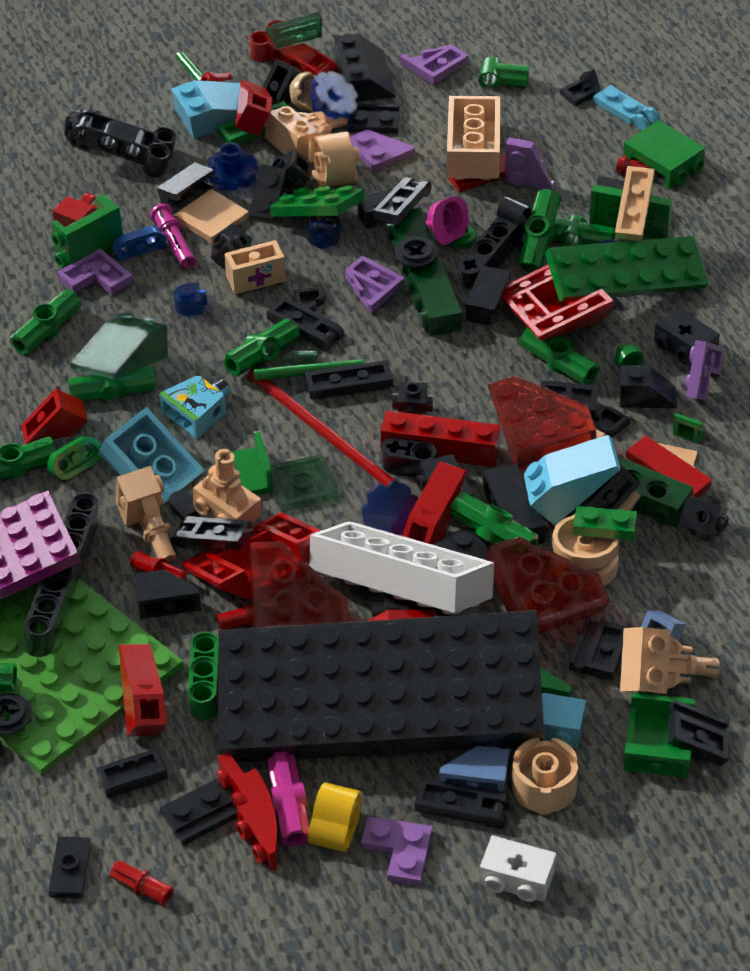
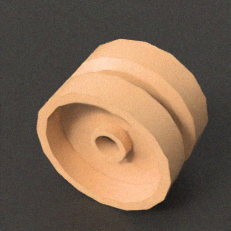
(586, 552)

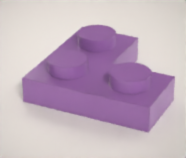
(96, 268)
(705, 360)
(405, 841)

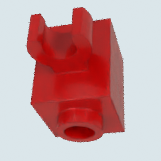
(72, 210)

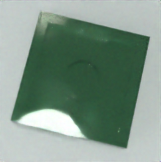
(303, 483)

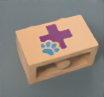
(255, 267)

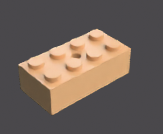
(473, 137)

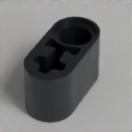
(404, 456)

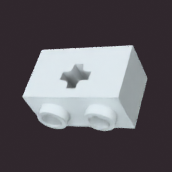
(517, 869)

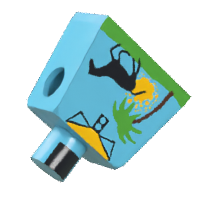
(195, 404)

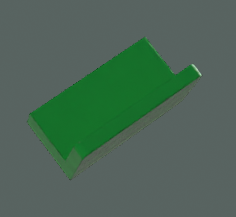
(254, 467)

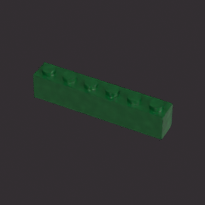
(431, 285)

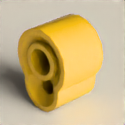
(335, 817)

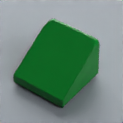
(688, 428)

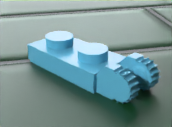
(626, 107)

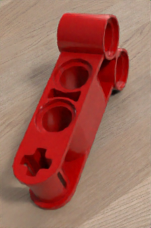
(298, 55)

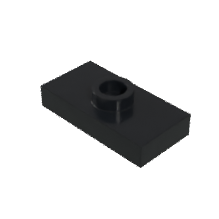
(132, 773)
(70, 867)

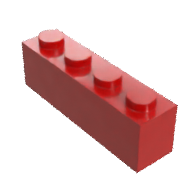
(467, 440)

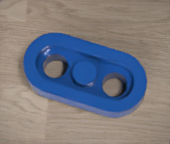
(138, 242)

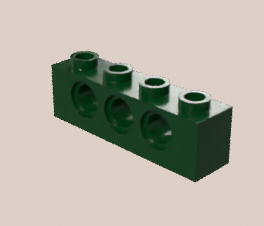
(660, 495)

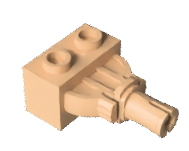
(295, 129)
(222, 493)
(140, 501)
(655, 661)

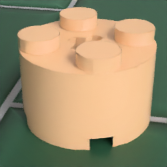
(334, 159)
(544, 775)

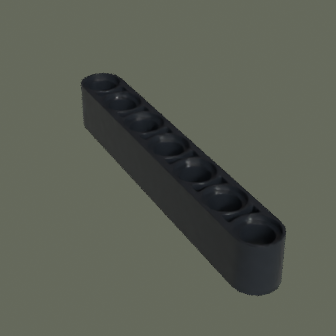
(57, 590)

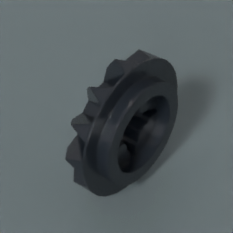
(416, 245)
(18, 709)

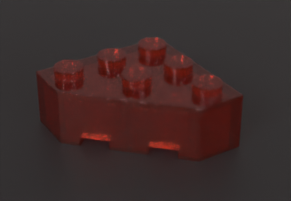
(538, 420)
(546, 583)
(290, 591)

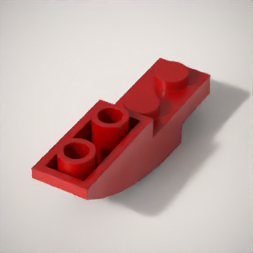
(254, 809)

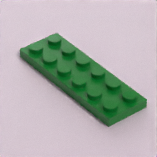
(626, 268)

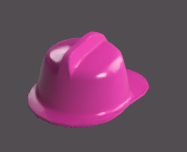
(448, 219)

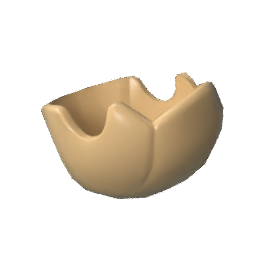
(300, 91)

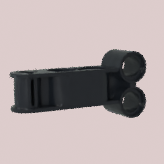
(127, 141)
(496, 241)

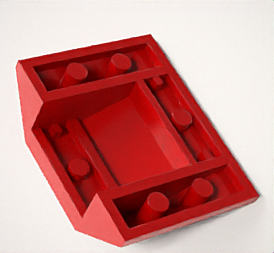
(538, 306)
(231, 568)

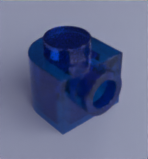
(189, 299)

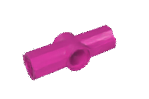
(288, 799)

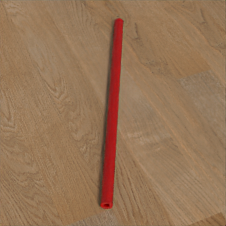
(322, 429)

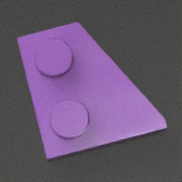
(436, 63)
(379, 150)
(525, 166)
(373, 282)

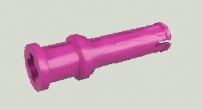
(184, 254)

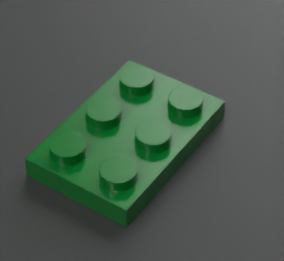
(317, 202)
(605, 209)

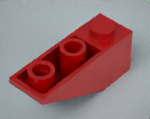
(253, 107)
(432, 511)
(141, 691)

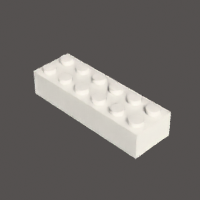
(402, 567)

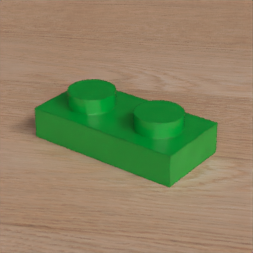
(605, 523)

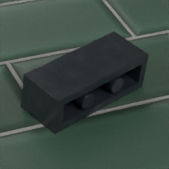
(507, 490)

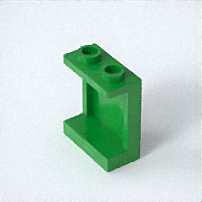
(666, 152)
(87, 234)
(647, 737)

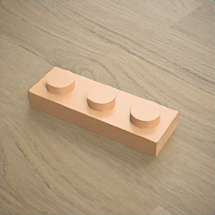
(634, 203)

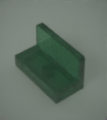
(295, 30)

